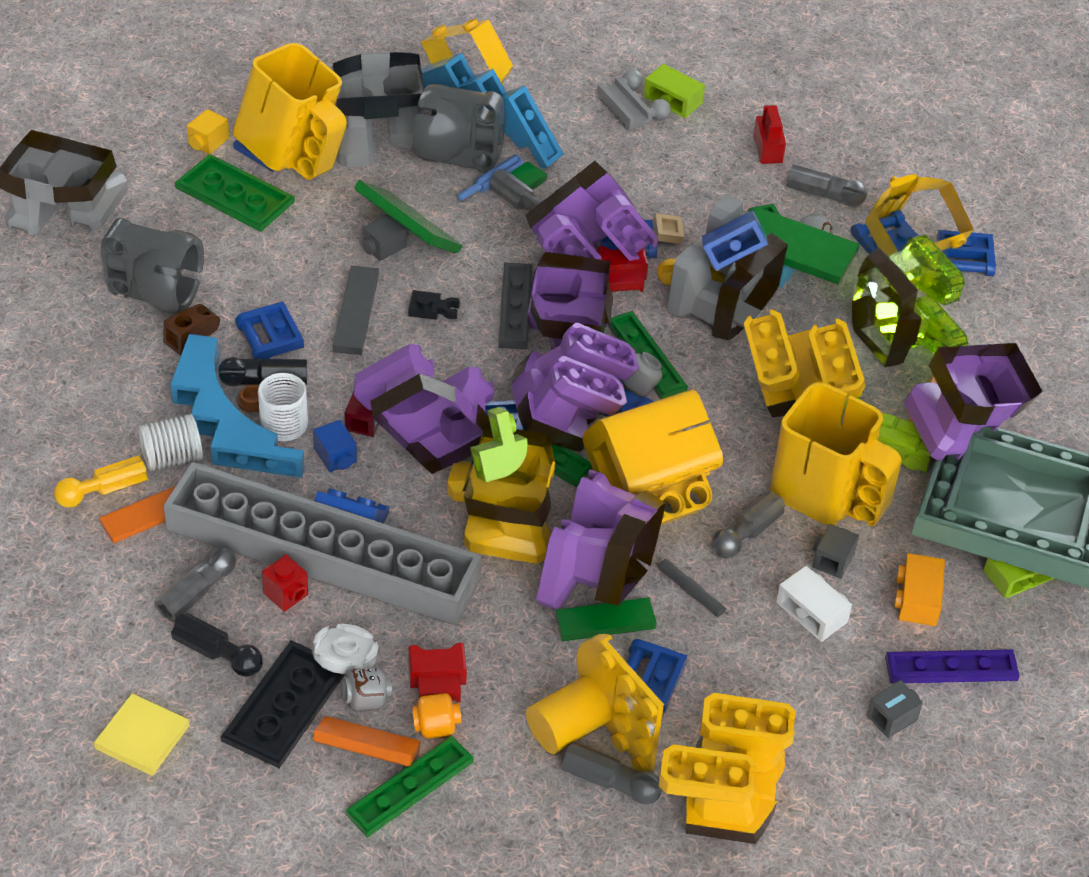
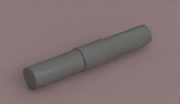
(692, 588)

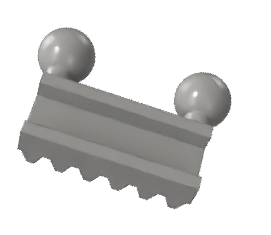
(627, 104)

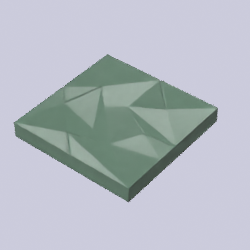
(1012, 504)

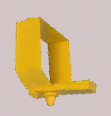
(484, 37)
(898, 195)

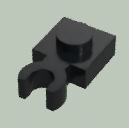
(430, 304)

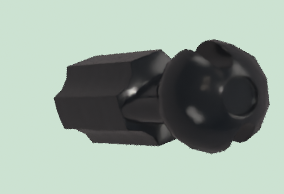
(253, 371)
(215, 643)

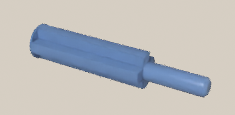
(482, 182)

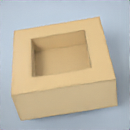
(668, 228)

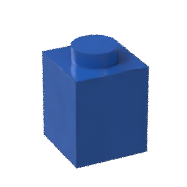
(335, 446)

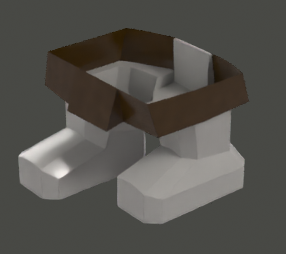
(56, 171)
(747, 283)

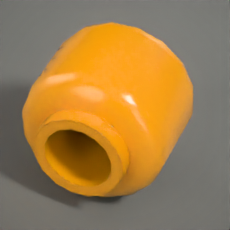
(436, 716)

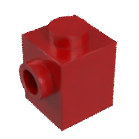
(285, 582)

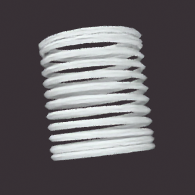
(298, 405)
(181, 433)

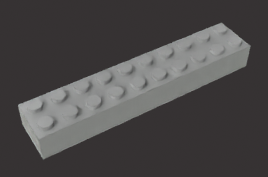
(325, 542)

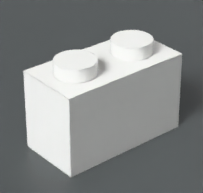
(814, 603)

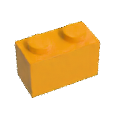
(920, 589)

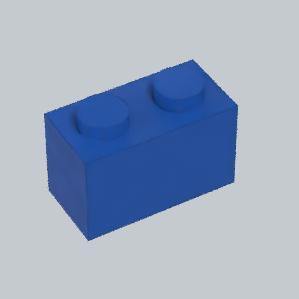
(734, 240)

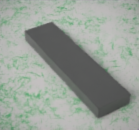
(515, 306)
(356, 310)

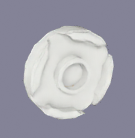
(344, 648)

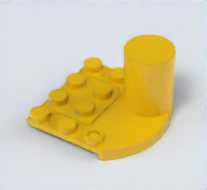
(602, 695)

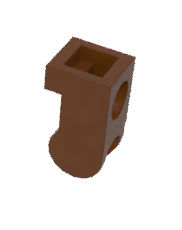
(193, 320)

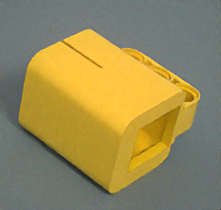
(291, 112)
(652, 453)
(831, 466)

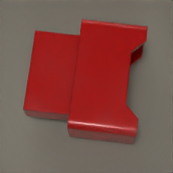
(769, 136)
(625, 274)
(438, 670)

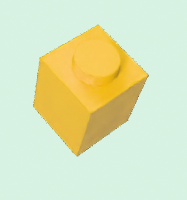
(208, 131)

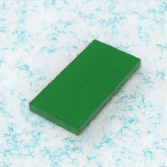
(235, 192)
(408, 217)
(810, 248)

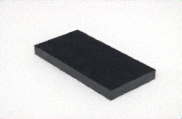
(282, 706)

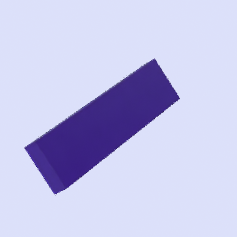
(952, 666)

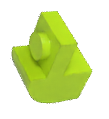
(505, 453)

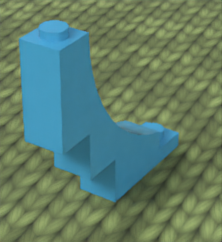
(522, 117)
(236, 438)

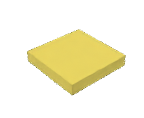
(141, 734)

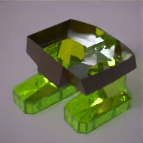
(889, 301)

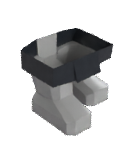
(374, 89)

